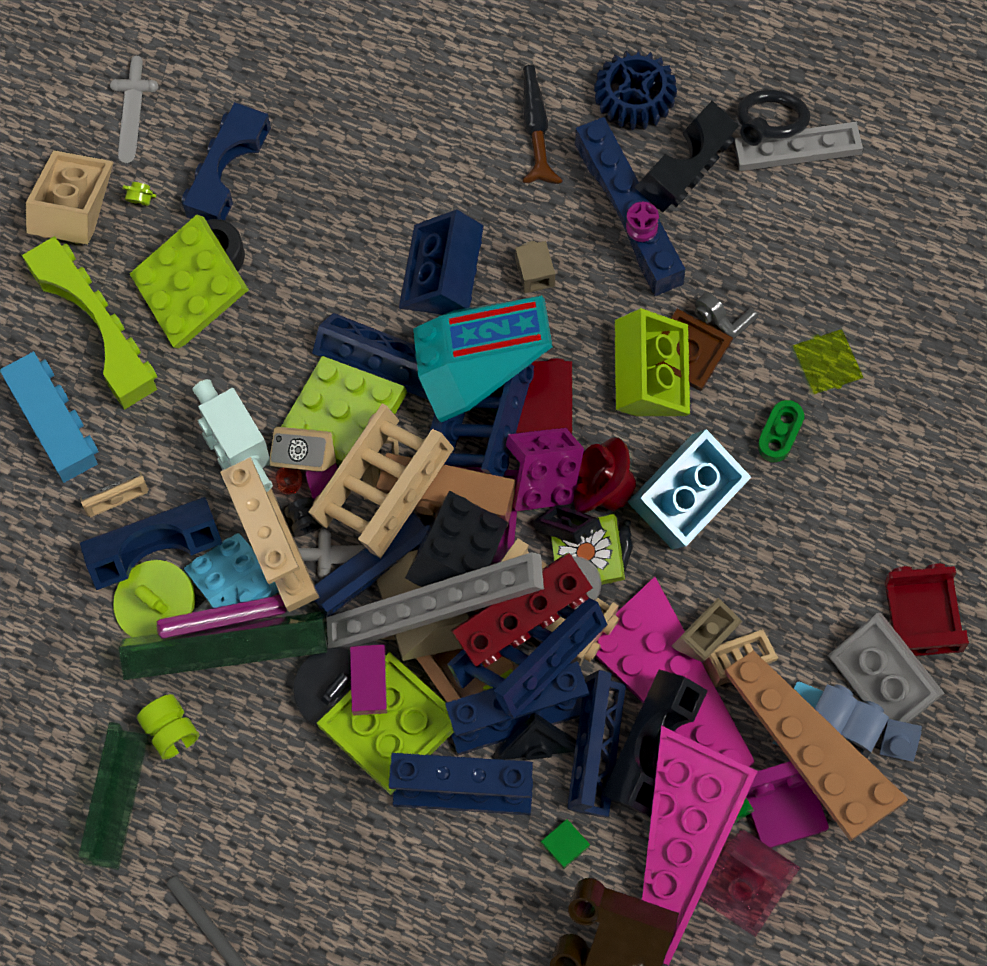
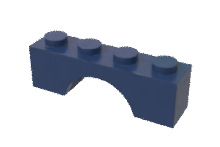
(240, 133)
(116, 552)

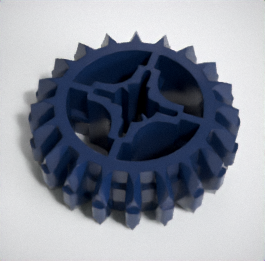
(633, 104)

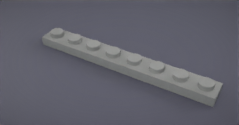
(436, 601)

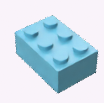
(689, 489)

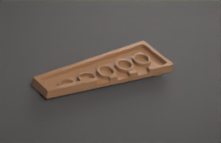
(831, 766)

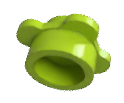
(138, 193)

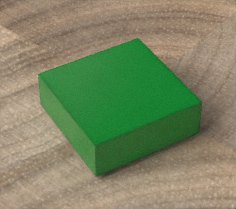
(565, 843)

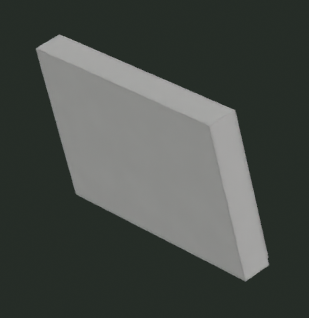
(885, 671)

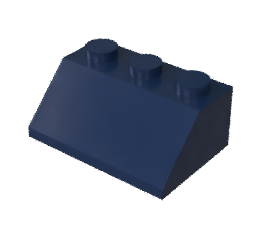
(442, 264)

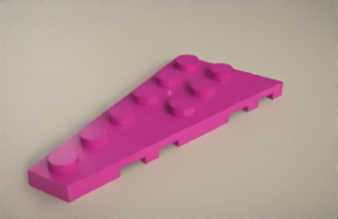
(644, 644)
(690, 821)

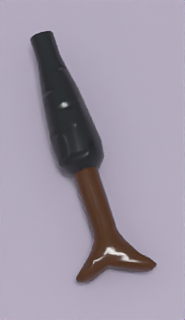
(536, 125)

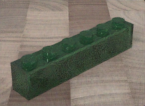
(224, 646)

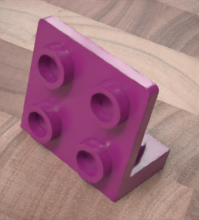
(547, 468)
(784, 806)

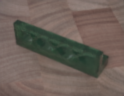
(113, 798)

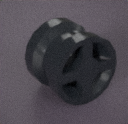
(302, 521)

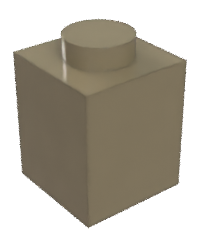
(535, 266)

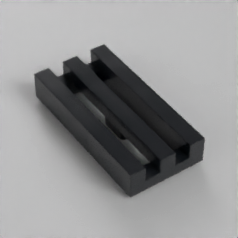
(568, 525)

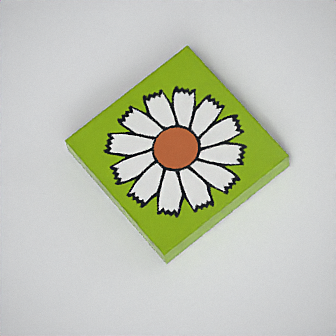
(601, 549)

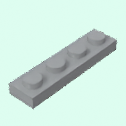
(807, 146)

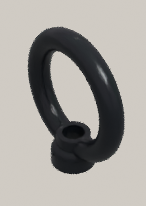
(756, 130)

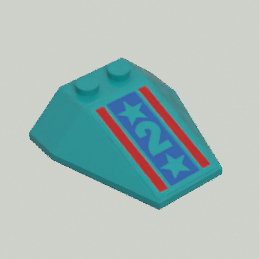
(478, 350)

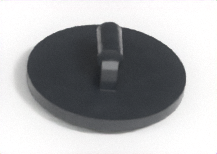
(322, 683)

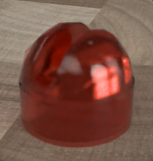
(295, 479)

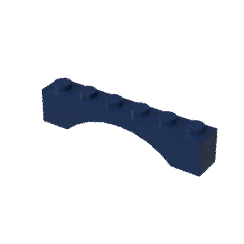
(613, 172)

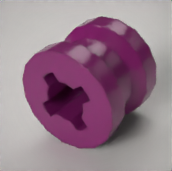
(642, 213)

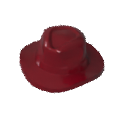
(604, 477)

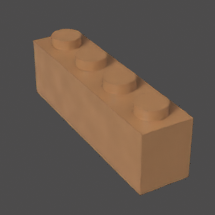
(482, 489)

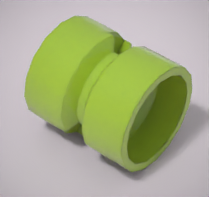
(165, 722)

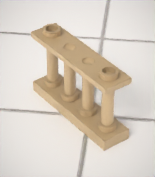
(404, 495)
(269, 535)

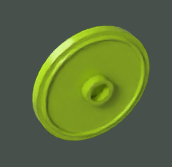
(152, 593)

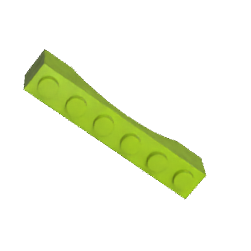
(57, 274)

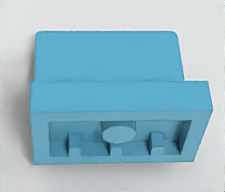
(230, 574)

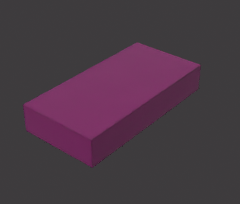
(368, 679)

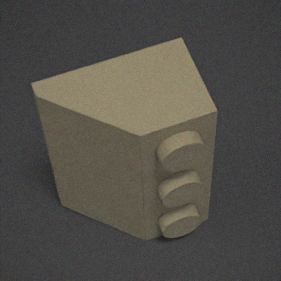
(425, 639)

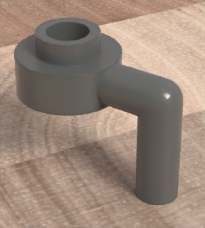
(712, 311)

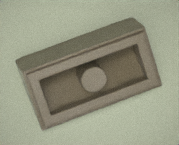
(708, 631)

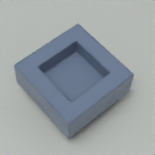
(900, 740)

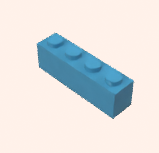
(49, 417)

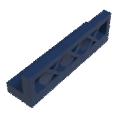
(369, 351)
(365, 568)
(591, 745)

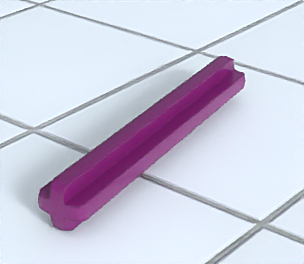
(220, 617)

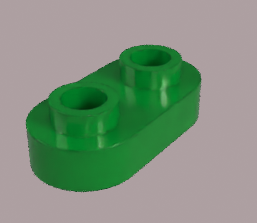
(780, 432)

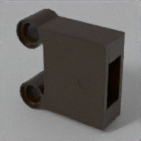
(627, 932)

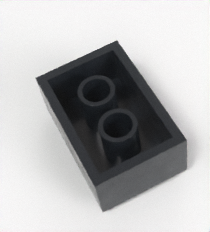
(457, 541)

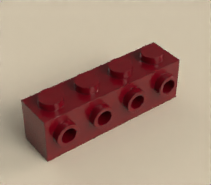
(510, 620)

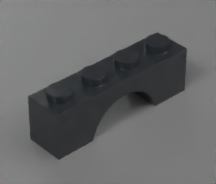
(670, 176)
(670, 704)

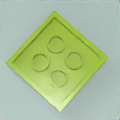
(188, 281)
(342, 402)
(413, 724)

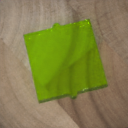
(828, 361)

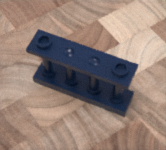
(509, 408)
(542, 665)
(482, 722)
(461, 783)

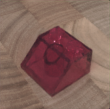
(748, 882)

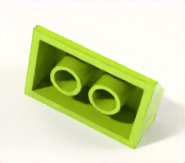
(639, 383)

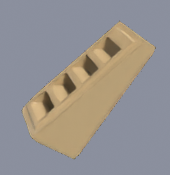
(715, 669)

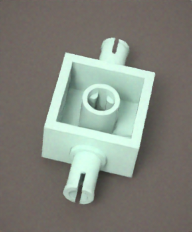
(231, 429)

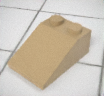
(68, 197)

